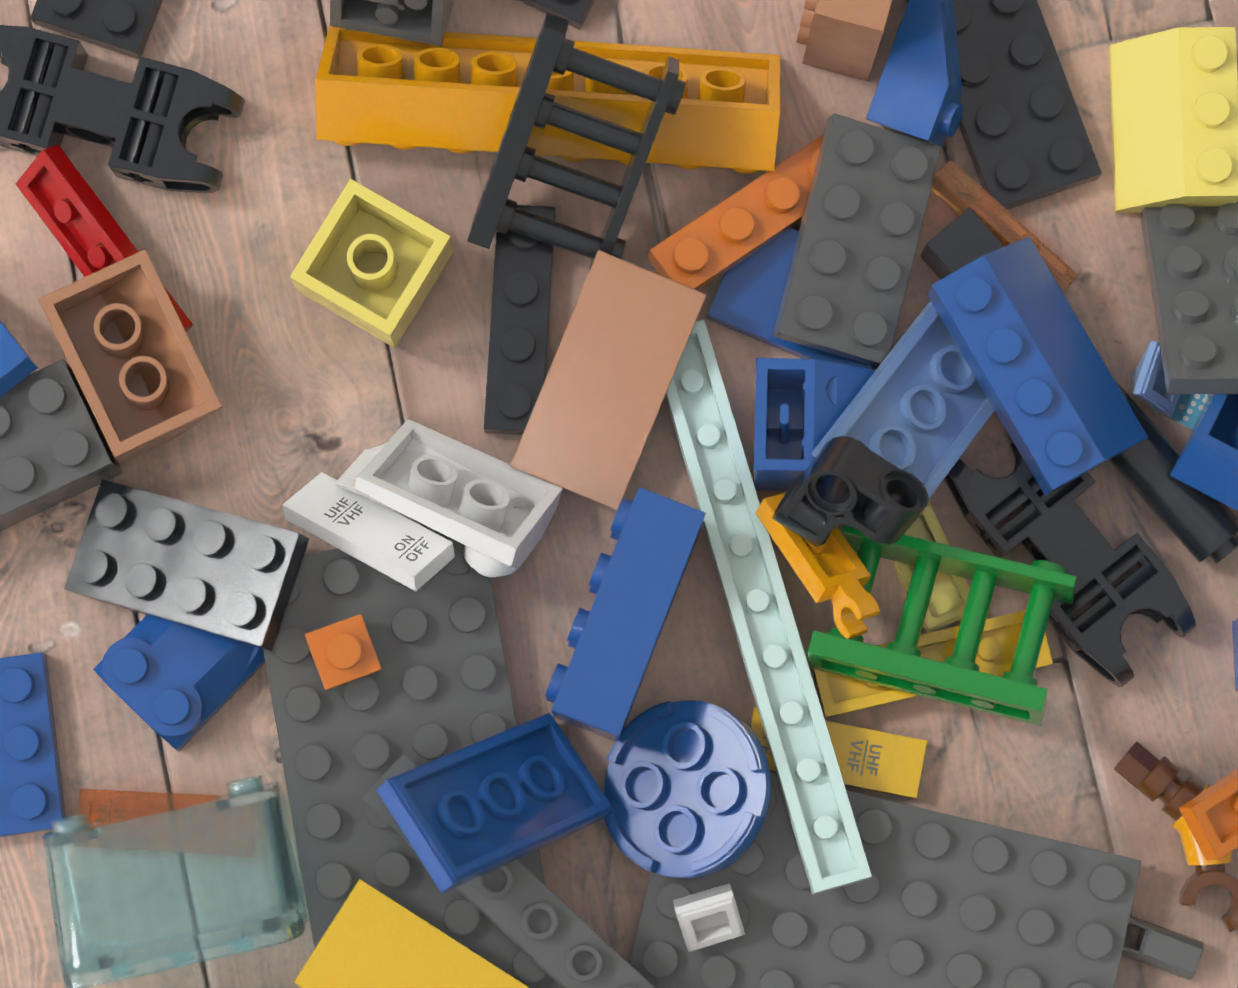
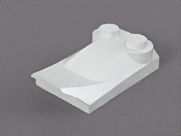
(458, 493)

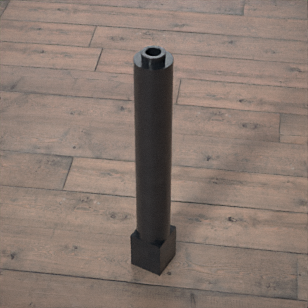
(1193, 517)

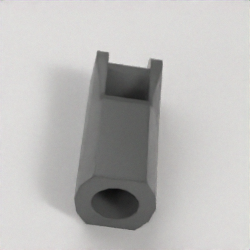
(1165, 949)

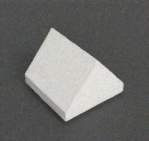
(708, 917)

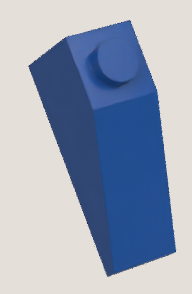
(922, 75)

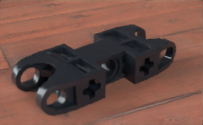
(141, 119)
(1061, 533)

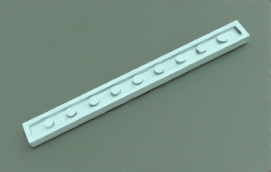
(763, 621)

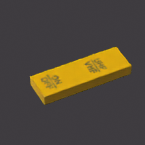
(868, 757)

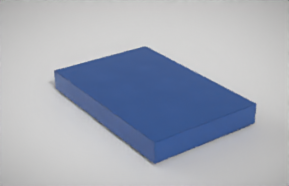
(753, 294)

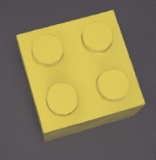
(372, 263)

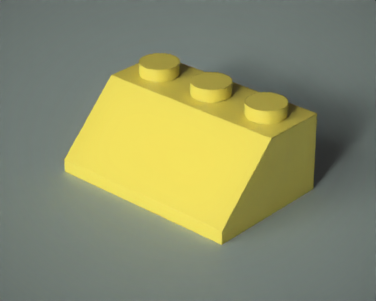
(1175, 119)

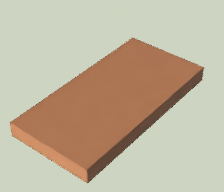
(608, 379)

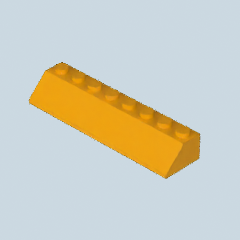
(465, 91)

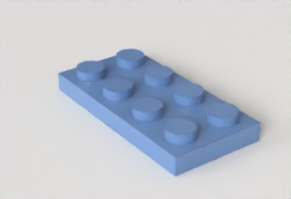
(918, 404)

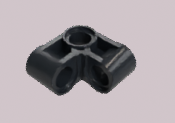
(852, 488)

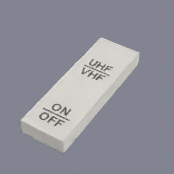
(369, 532)

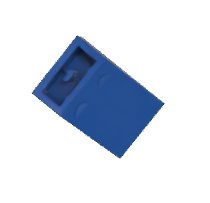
(794, 411)

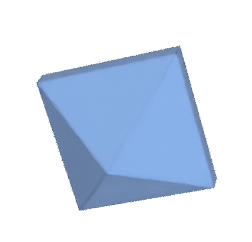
(1149, 381)

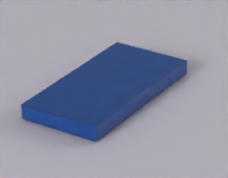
(494, 801)

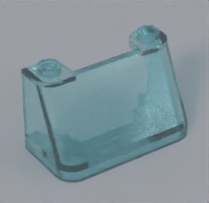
(173, 886)

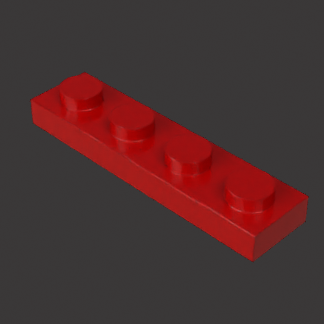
(77, 216)

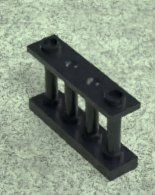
(537, 109)

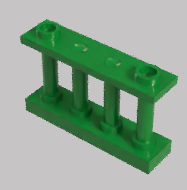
(958, 678)

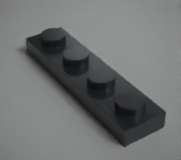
(518, 327)

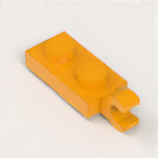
(826, 571)

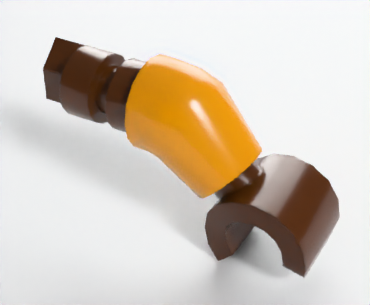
(1160, 780)

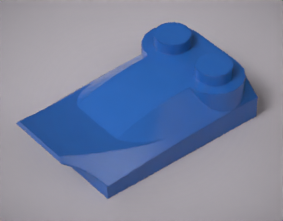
(177, 675)

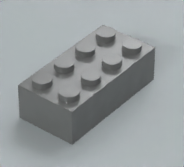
(48, 444)

